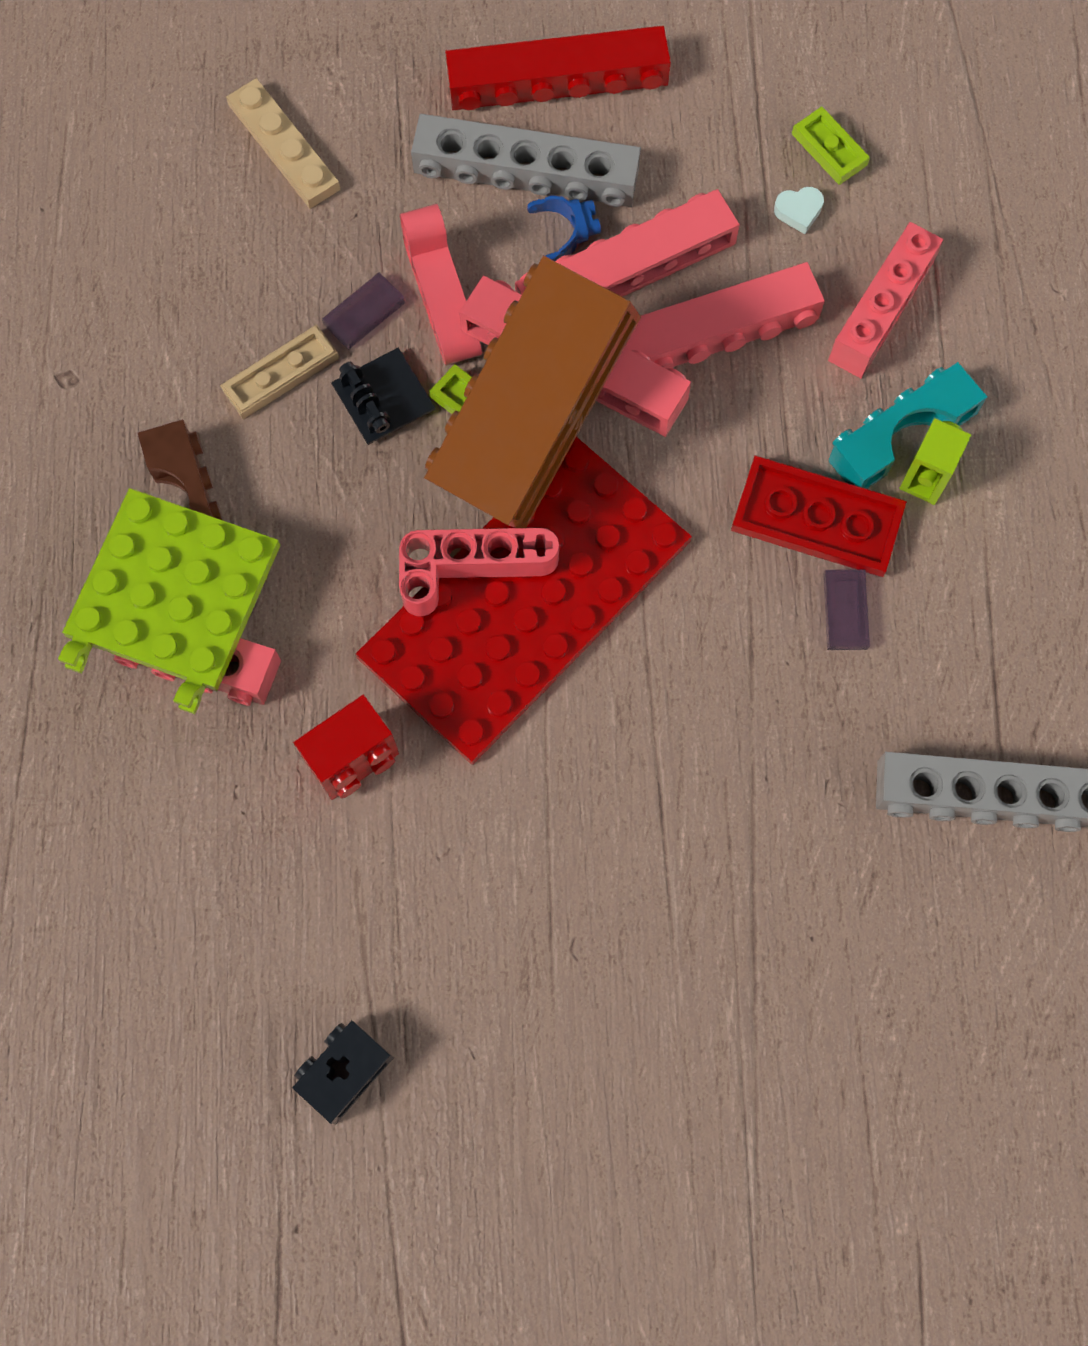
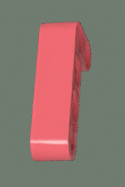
(438, 282)
(478, 562)

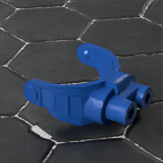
(577, 213)

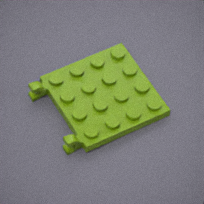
(170, 593)

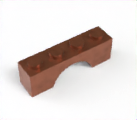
(173, 460)

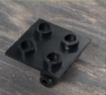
(382, 395)

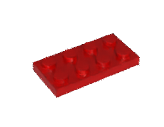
(819, 516)

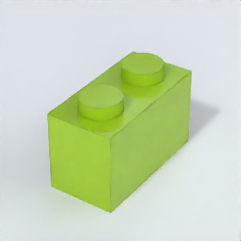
(935, 460)

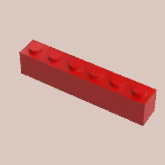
(558, 68)

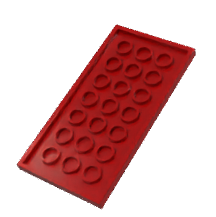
(508, 638)

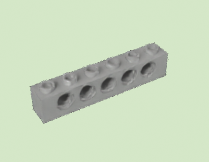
(512, 146)
(983, 778)

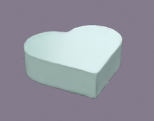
(799, 208)

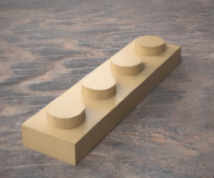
(283, 143)

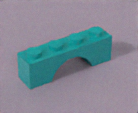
(867, 453)

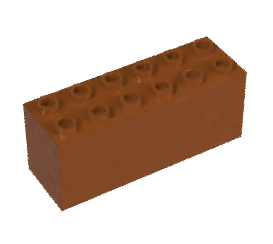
(532, 393)

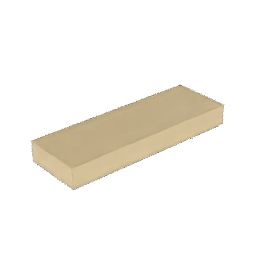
(279, 371)

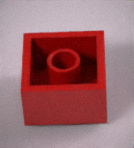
(348, 748)

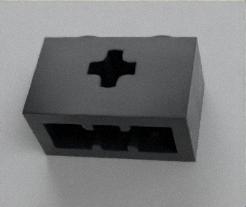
(337, 1096)

